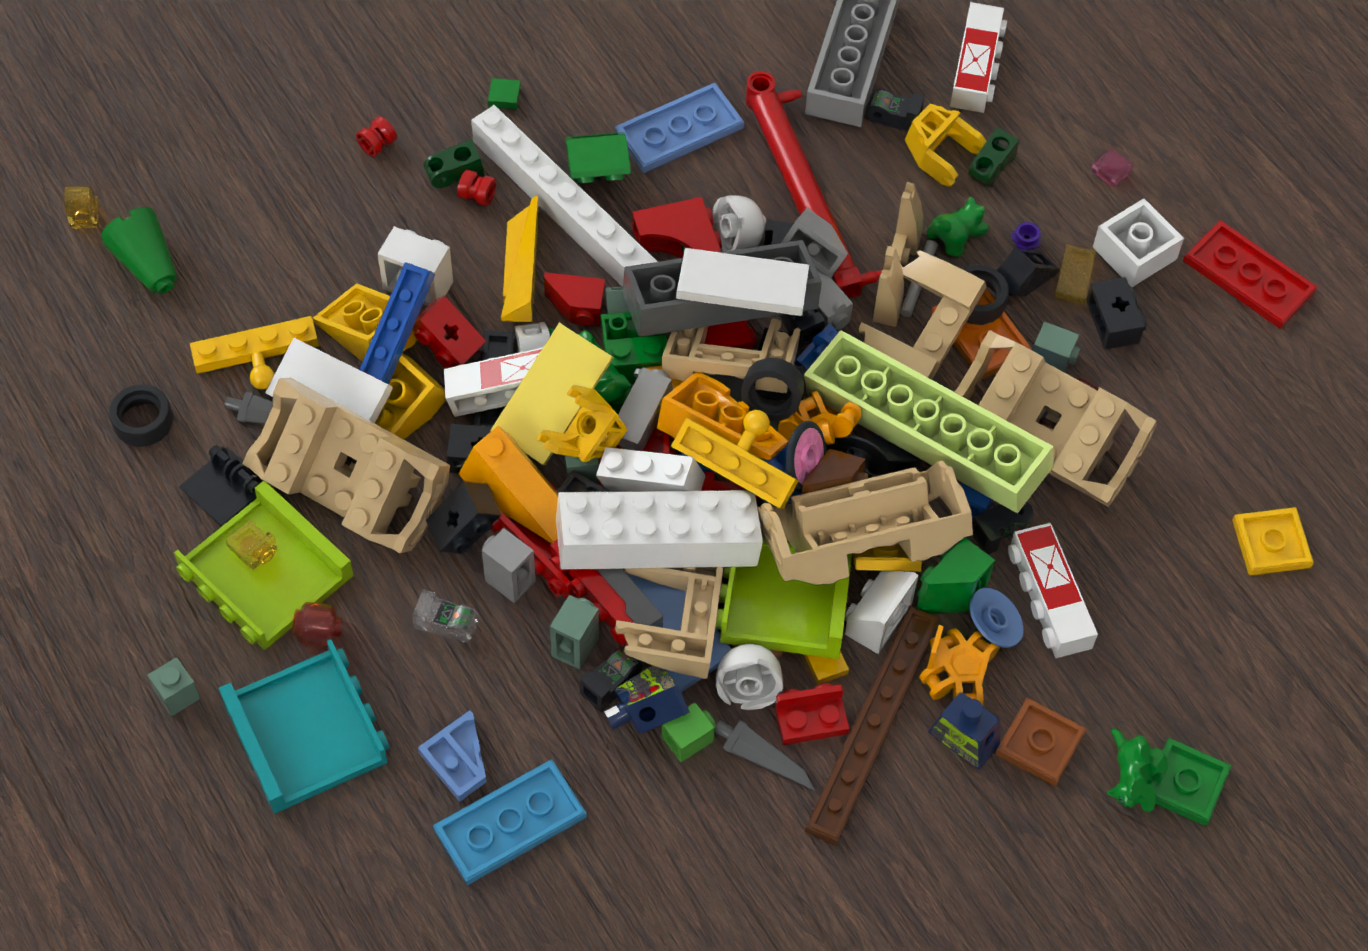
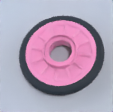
(804, 451)

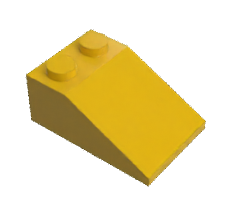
(355, 318)
(412, 399)

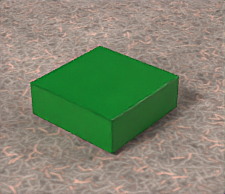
(504, 93)

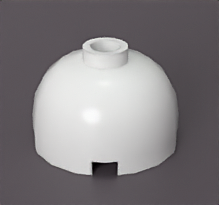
(738, 222)
(749, 677)

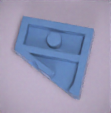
(456, 756)

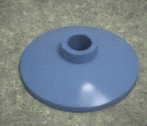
(996, 617)

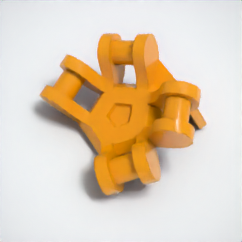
(831, 425)
(961, 659)

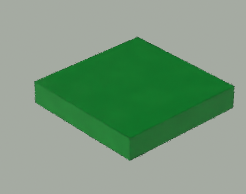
(1190, 783)

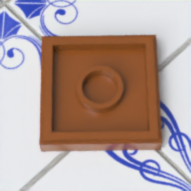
(1041, 741)

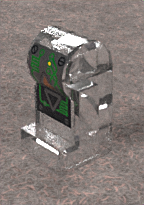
(444, 617)

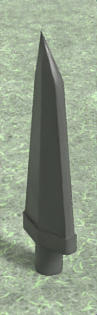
(250, 408)
(754, 748)

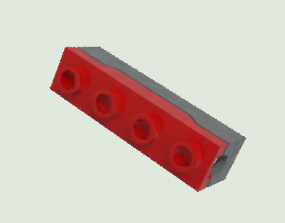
(612, 594)

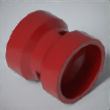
(376, 136)
(476, 187)

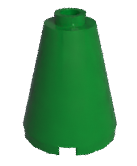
(142, 249)

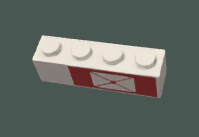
(977, 57)
(487, 382)
(1052, 590)

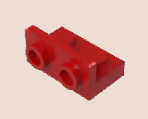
(811, 714)

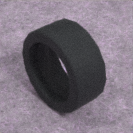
(997, 283)
(782, 371)
(137, 395)

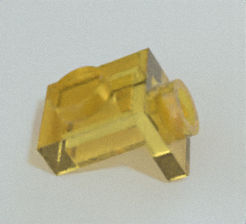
(252, 545)

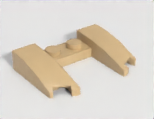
(906, 242)
(959, 296)
(688, 354)
(691, 647)

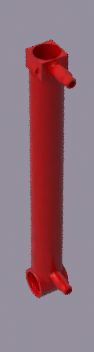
(795, 169)

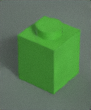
(689, 732)

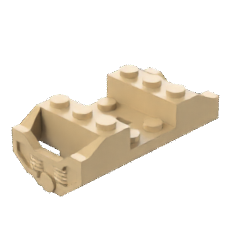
(1082, 415)
(309, 452)
(864, 516)

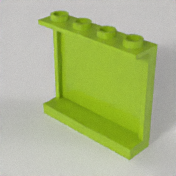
(265, 598)
(781, 613)

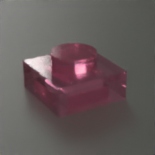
(1112, 167)

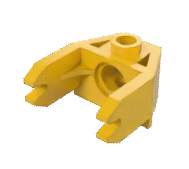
(928, 133)
(590, 431)

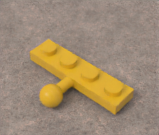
(253, 347)
(735, 461)

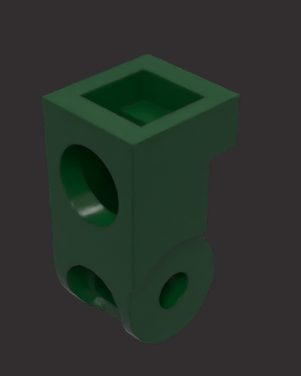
(994, 157)
(450, 164)

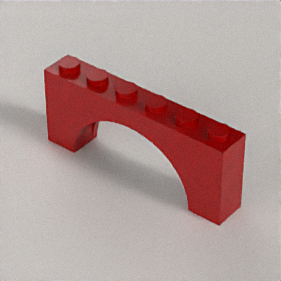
(690, 225)

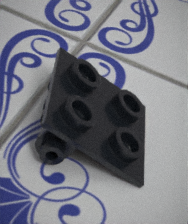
(222, 485)

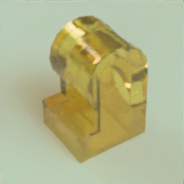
(81, 200)

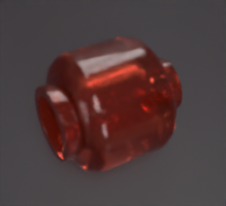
(316, 624)

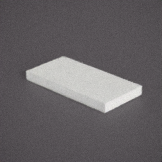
(742, 281)
(333, 380)

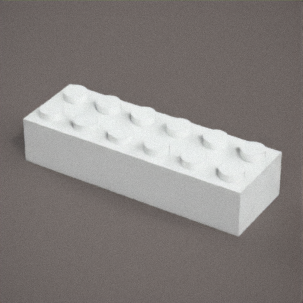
(658, 529)

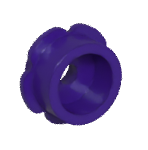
(1029, 231)

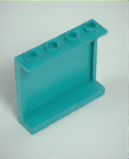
(306, 728)

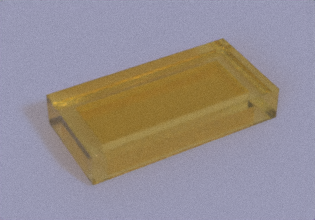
(1075, 274)

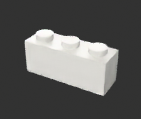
(648, 471)

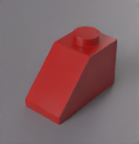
(576, 297)

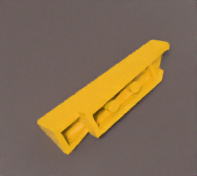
(520, 265)

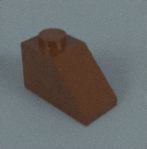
(835, 470)

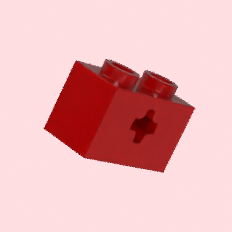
(461, 337)

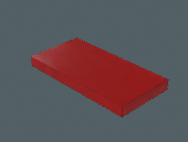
(1250, 274)

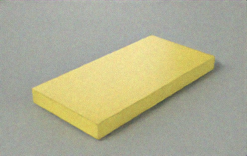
(542, 395)

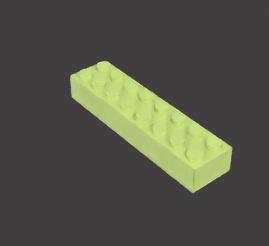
(931, 421)

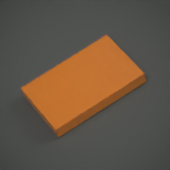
(972, 335)

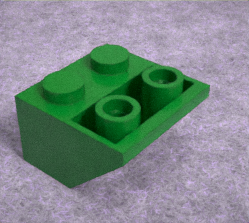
(597, 156)
(629, 349)
(955, 579)

